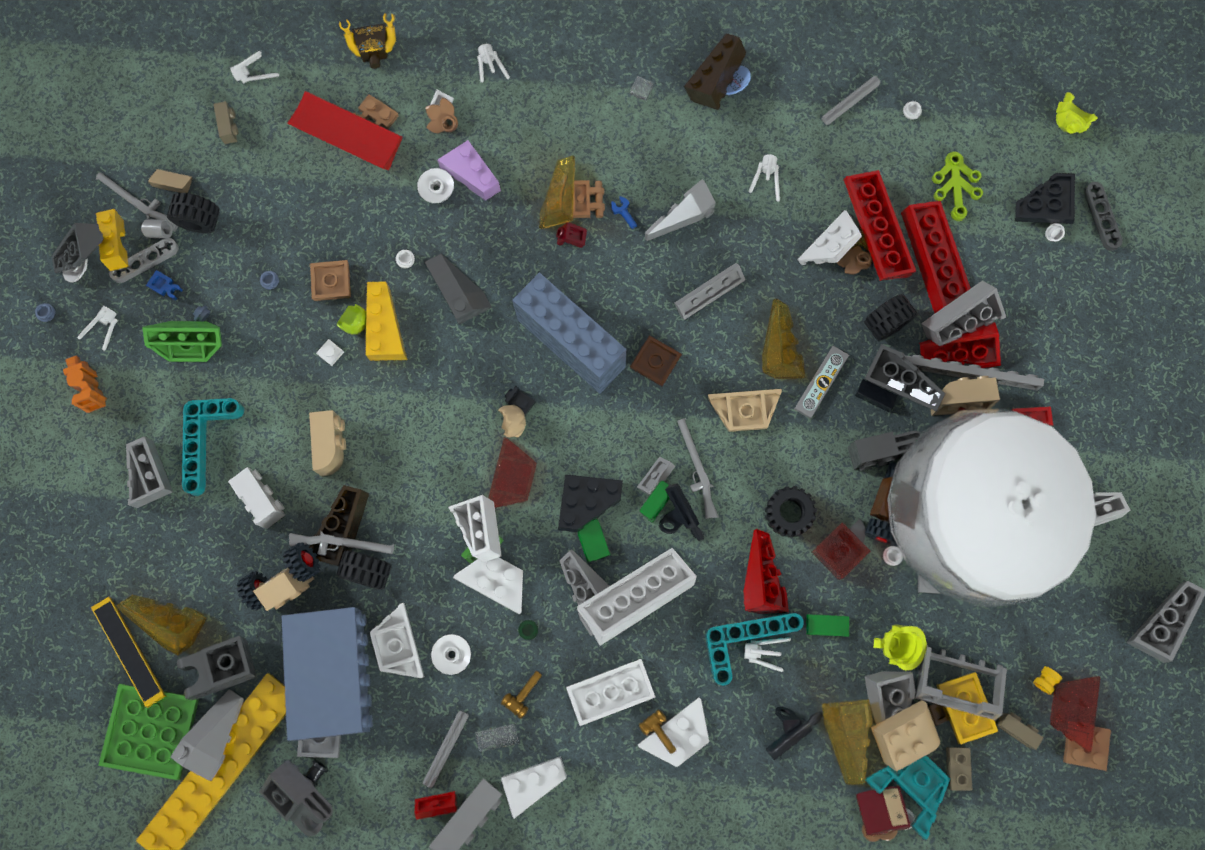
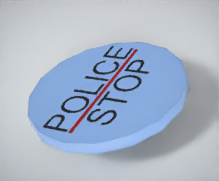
(741, 80)

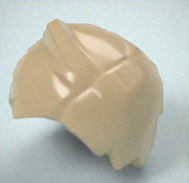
(514, 420)

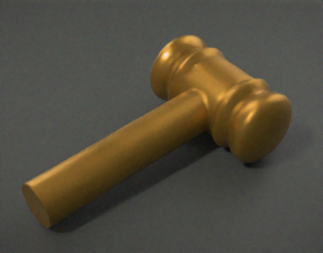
(515, 704)
(653, 723)

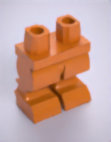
(83, 380)

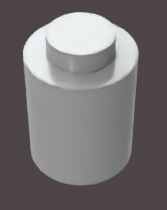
(157, 228)

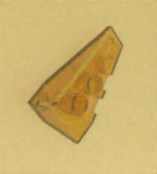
(559, 198)
(779, 350)
(168, 626)
(848, 731)

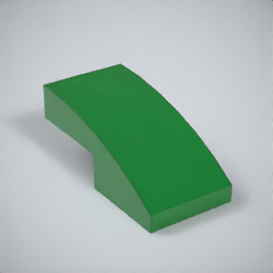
(827, 625)

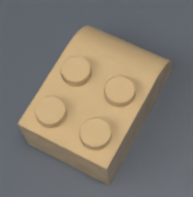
(969, 394)
(327, 442)
(906, 736)

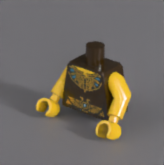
(372, 41)

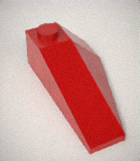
(762, 584)

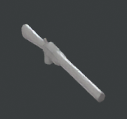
(149, 211)
(704, 484)
(324, 540)

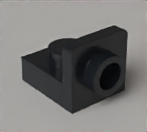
(519, 399)

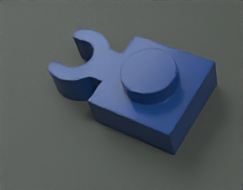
(162, 284)

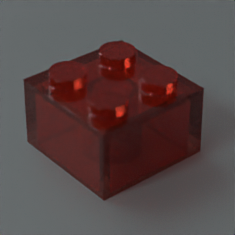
(840, 551)

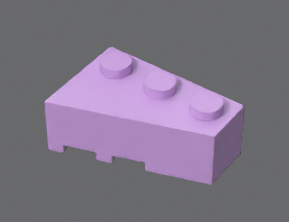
(470, 169)

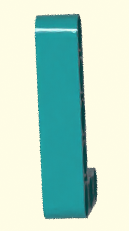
(199, 438)
(743, 627)

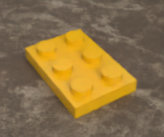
(964, 724)

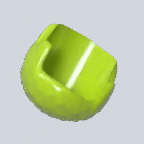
(353, 320)

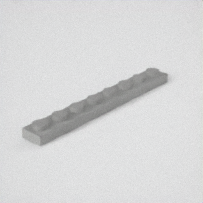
(956, 369)

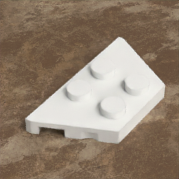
(833, 241)
(496, 581)
(396, 645)
(685, 730)

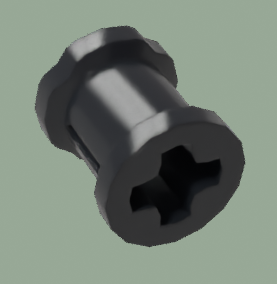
(315, 772)

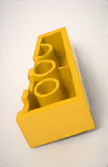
(382, 326)

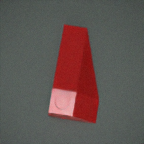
(976, 348)

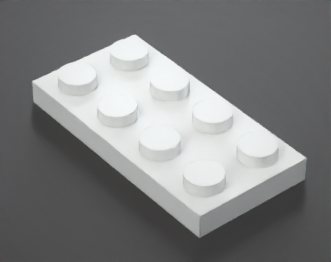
(610, 692)

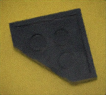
(1049, 201)
(586, 500)

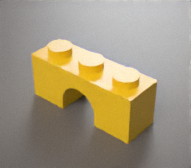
(111, 249)

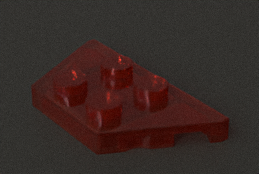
(512, 476)
(1075, 710)

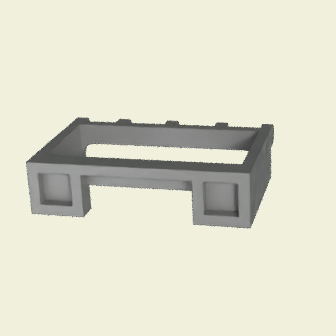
(935, 695)

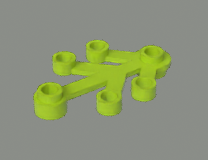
(957, 183)

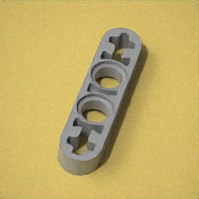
(145, 263)

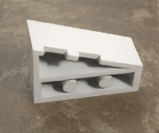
(1109, 507)
(532, 783)

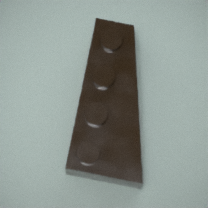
(713, 76)
(342, 522)

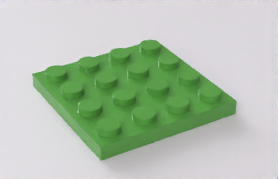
(145, 737)

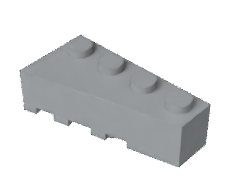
(970, 310)
(1169, 623)
(467, 818)

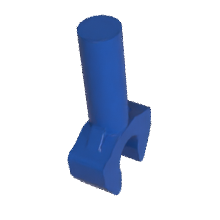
(624, 212)

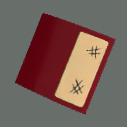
(883, 811)

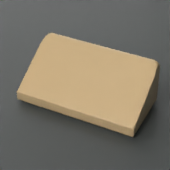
(170, 181)

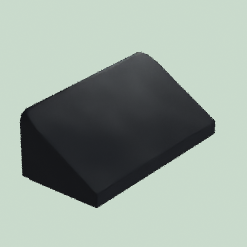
(876, 395)

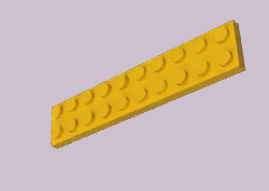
(198, 796)

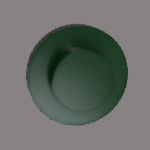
(528, 630)

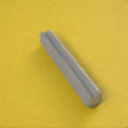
(851, 100)
(445, 749)

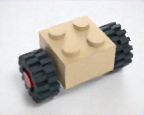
(284, 586)

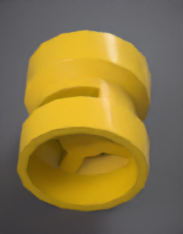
(1047, 680)

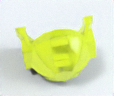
(1071, 118)
(903, 646)

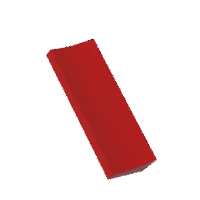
(346, 130)
(879, 225)
(935, 253)

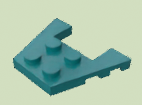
(923, 782)

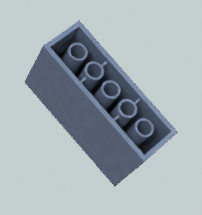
(569, 333)
(326, 674)

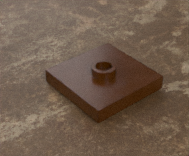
(655, 361)

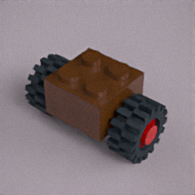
(880, 528)

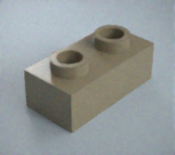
(224, 118)
(1025, 734)
(959, 768)

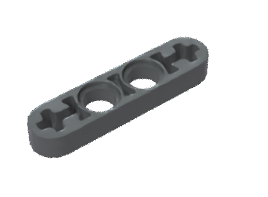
(1107, 216)

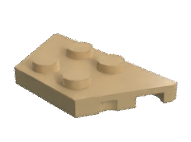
(745, 409)

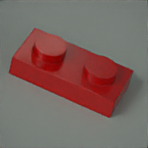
(1039, 413)
(435, 805)

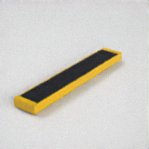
(128, 652)

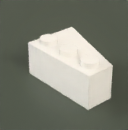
(257, 498)
(479, 527)

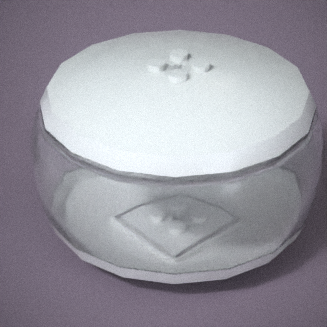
(991, 507)

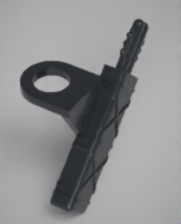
(681, 514)
(793, 729)

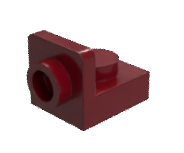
(571, 234)

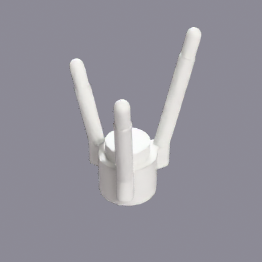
(487, 55)
(241, 71)
(768, 166)
(104, 316)
(753, 651)

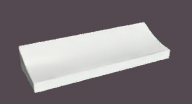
(636, 595)

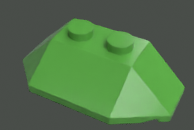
(183, 340)

